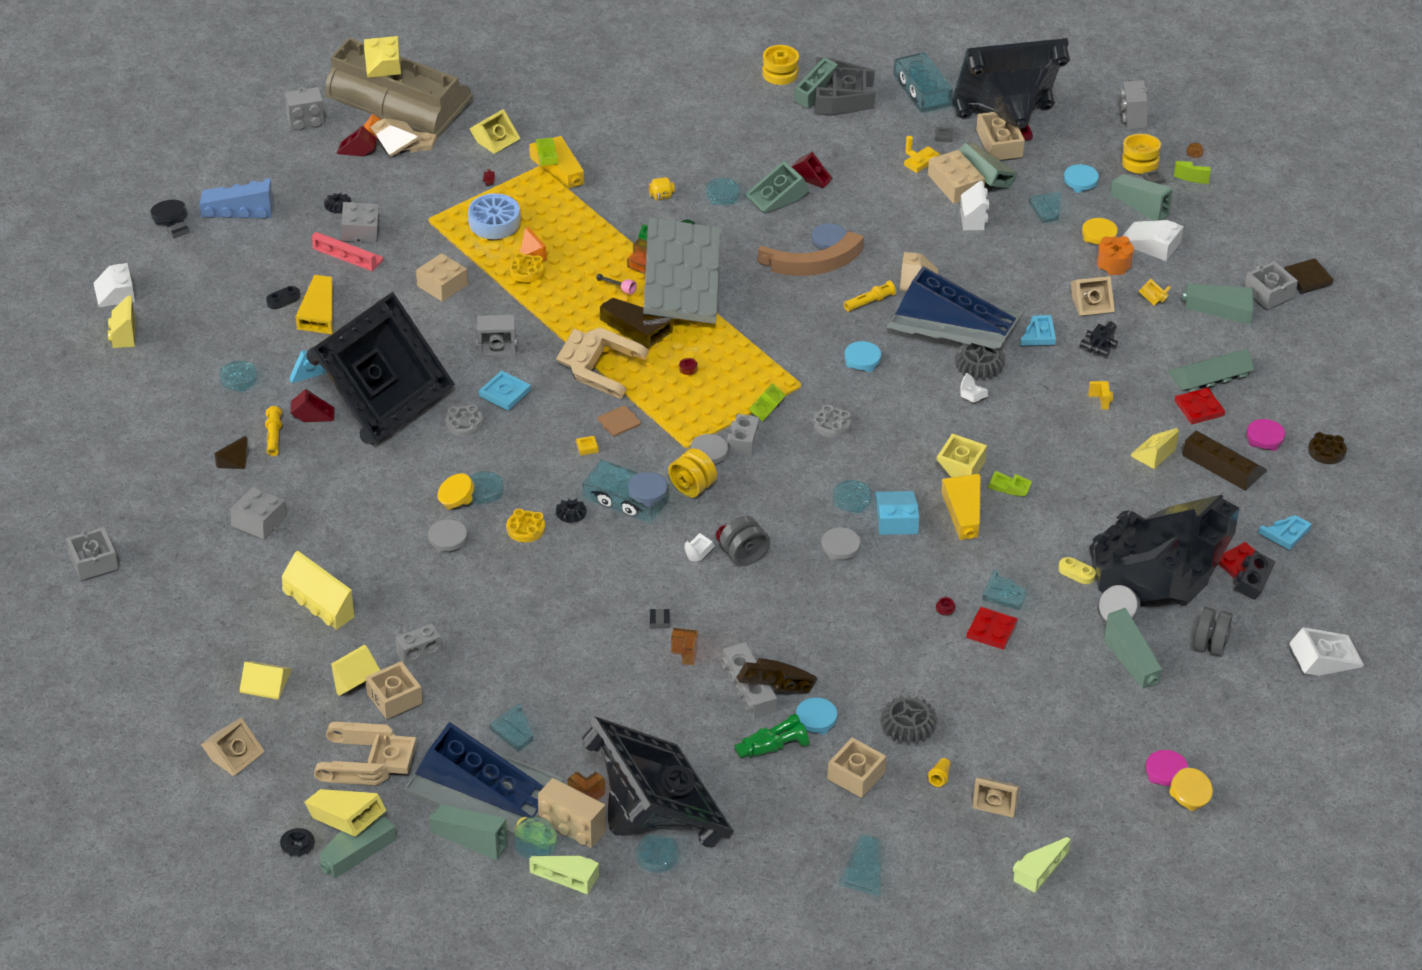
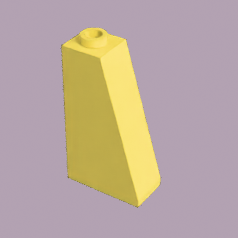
(345, 809)

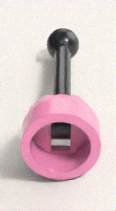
(627, 286)

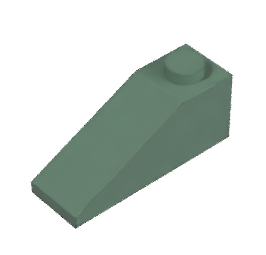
(817, 77)

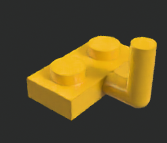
(919, 160)

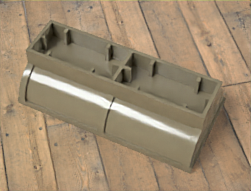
(417, 96)

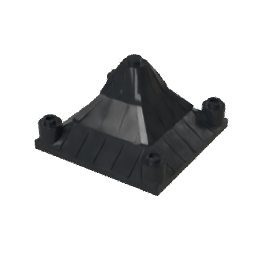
(1010, 79)
(382, 367)
(636, 794)

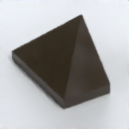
(233, 455)

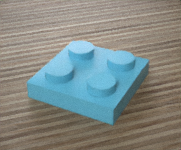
(505, 390)

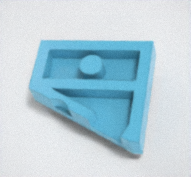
(1039, 332)
(305, 370)
(1287, 531)

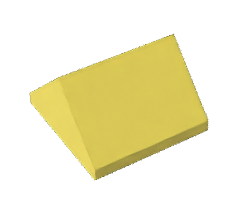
(1157, 448)
(353, 669)
(264, 679)

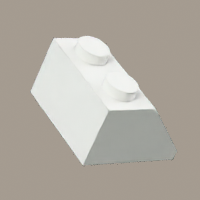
(114, 285)

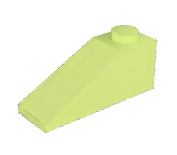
(1039, 864)
(569, 871)

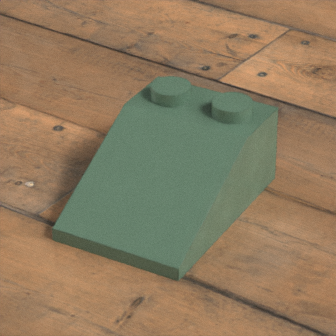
(778, 189)

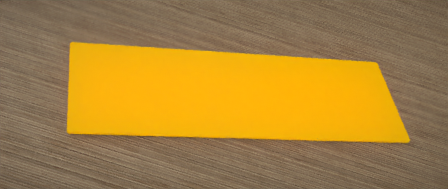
(569, 297)

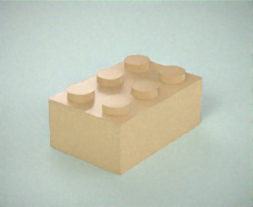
(999, 137)
(953, 174)
(572, 812)

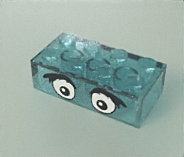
(923, 82)
(609, 488)

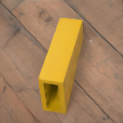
(567, 170)
(317, 307)
(963, 504)

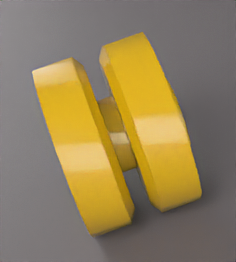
(780, 64)
(1141, 153)
(692, 472)

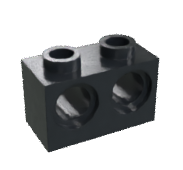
(1255, 575)

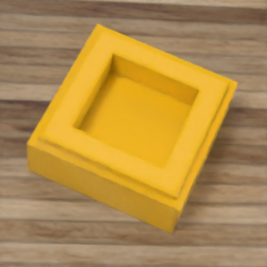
(587, 445)

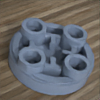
(827, 235)
(647, 488)

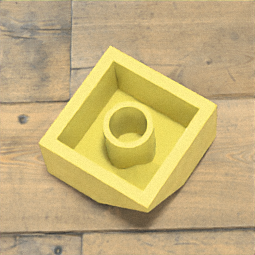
(382, 56)
(962, 456)

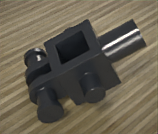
(1101, 339)

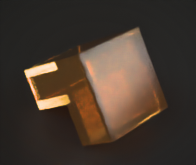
(637, 259)
(686, 644)
(591, 786)

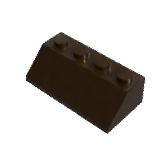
(1222, 460)

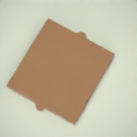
(619, 421)

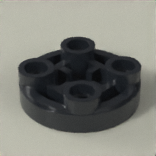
(168, 211)

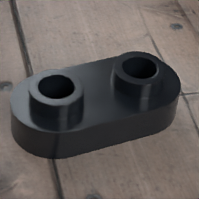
(283, 297)

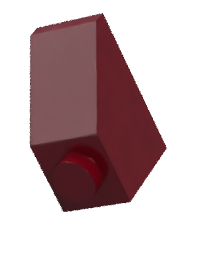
(358, 143)
(812, 170)
(311, 408)

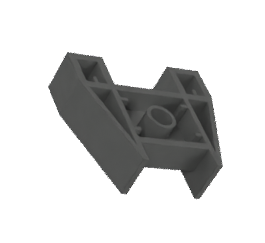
(847, 89)

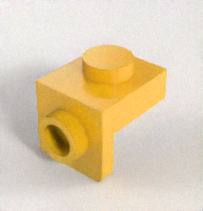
(1154, 292)
(1101, 390)

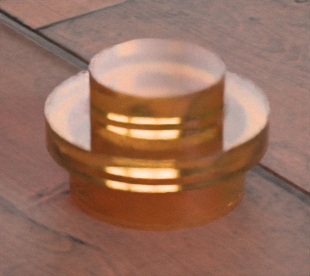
(1194, 150)

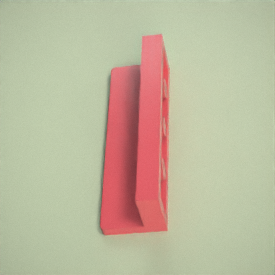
(345, 251)

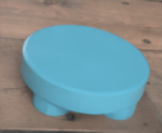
(1081, 177)
(862, 356)
(817, 715)

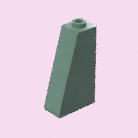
(991, 168)
(1144, 196)
(1220, 301)
(1131, 648)
(471, 829)
(348, 851)

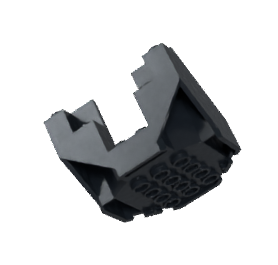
(1171, 549)

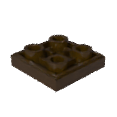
(1309, 275)

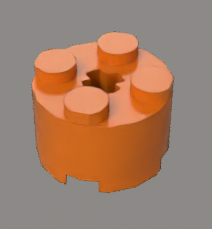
(1115, 255)

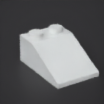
(1155, 237)
(1324, 652)

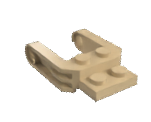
(584, 350)
(387, 754)

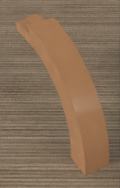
(815, 262)

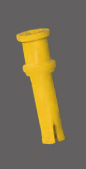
(877, 293)
(273, 426)

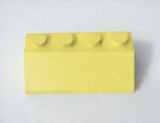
(318, 591)

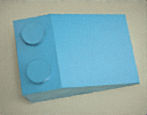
(897, 512)

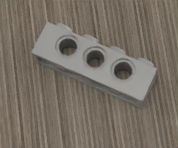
(757, 698)

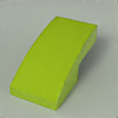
(546, 151)
(1188, 172)
(767, 402)
(1014, 486)

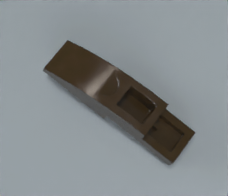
(779, 674)

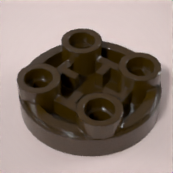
(1327, 448)

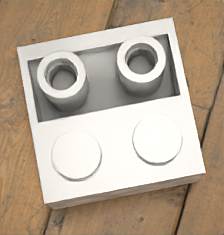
(974, 207)

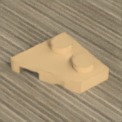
(425, 142)

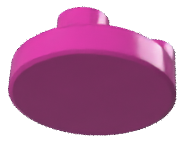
(1265, 434)
(1163, 766)

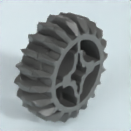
(980, 361)
(908, 719)

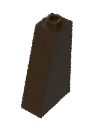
(631, 321)

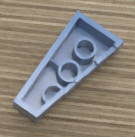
(242, 201)

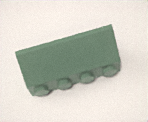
(1212, 370)

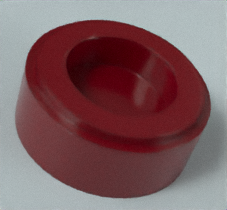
(688, 366)

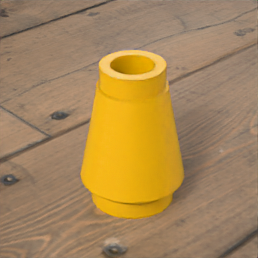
(940, 773)

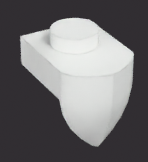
(971, 391)
(698, 548)

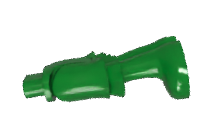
(769, 741)

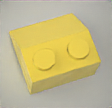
(495, 132)
(122, 324)

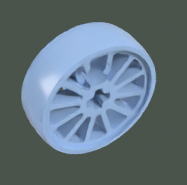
(494, 216)

